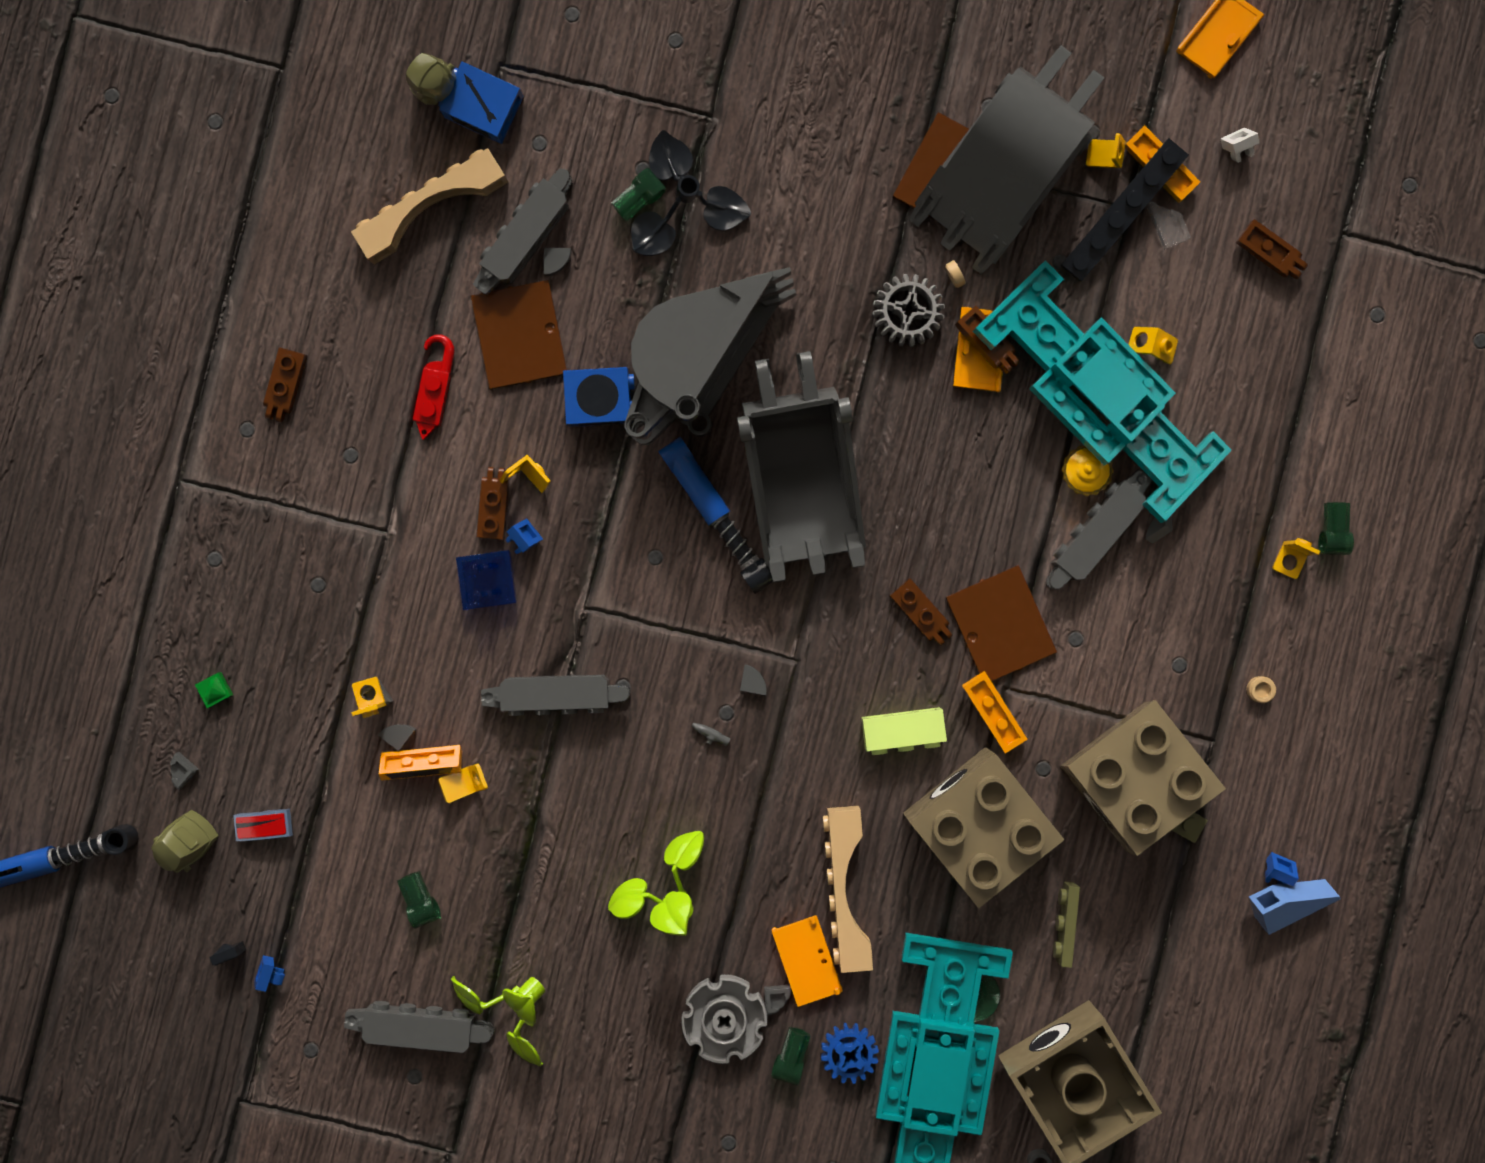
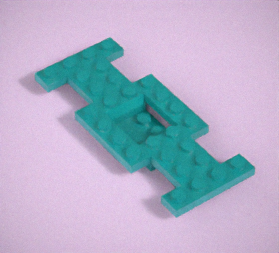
(1113, 381)
(951, 1055)

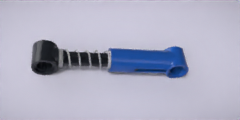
(714, 511)
(50, 859)

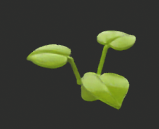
(676, 908)
(519, 1000)

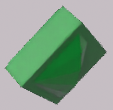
(214, 690)

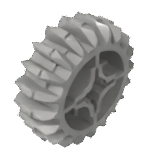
(920, 312)

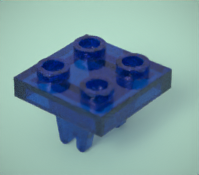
(486, 580)

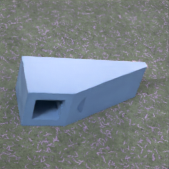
(1285, 904)

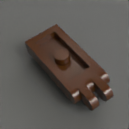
(1271, 250)
(1000, 356)
(284, 383)
(493, 506)
(921, 611)

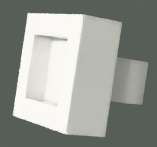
(1239, 141)

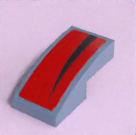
(263, 825)

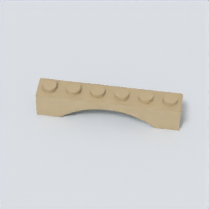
(383, 233)
(854, 945)

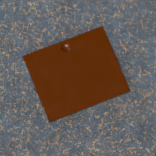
(934, 150)
(519, 334)
(1001, 623)

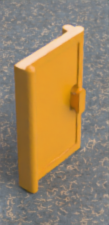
(1222, 25)
(972, 369)
(802, 955)

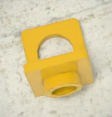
(1106, 152)
(1159, 343)
(531, 469)
(1300, 550)
(368, 707)
(462, 784)

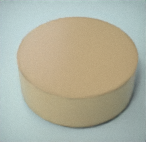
(955, 274)
(1261, 689)

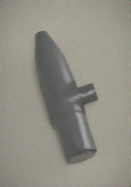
(711, 734)

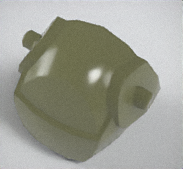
(430, 78)
(183, 842)

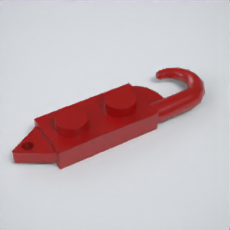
(434, 388)

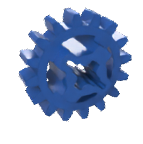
(844, 1062)

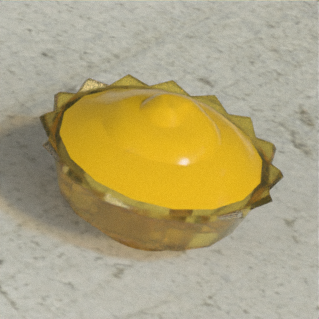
(1085, 472)

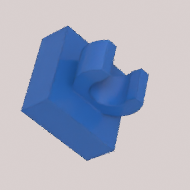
(524, 536)
(1281, 869)
(268, 973)

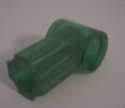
(644, 190)
(1336, 537)
(420, 905)
(789, 1062)

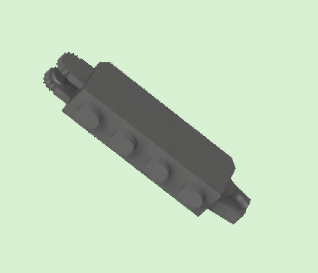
(525, 232)
(1099, 531)
(554, 693)
(418, 1027)

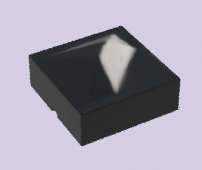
(227, 952)

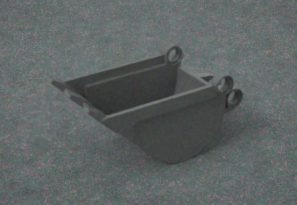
(1008, 161)
(694, 347)
(802, 472)

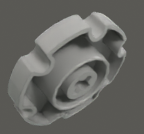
(723, 1039)

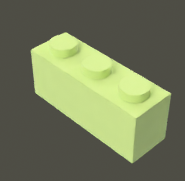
(904, 730)

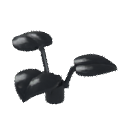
(673, 159)

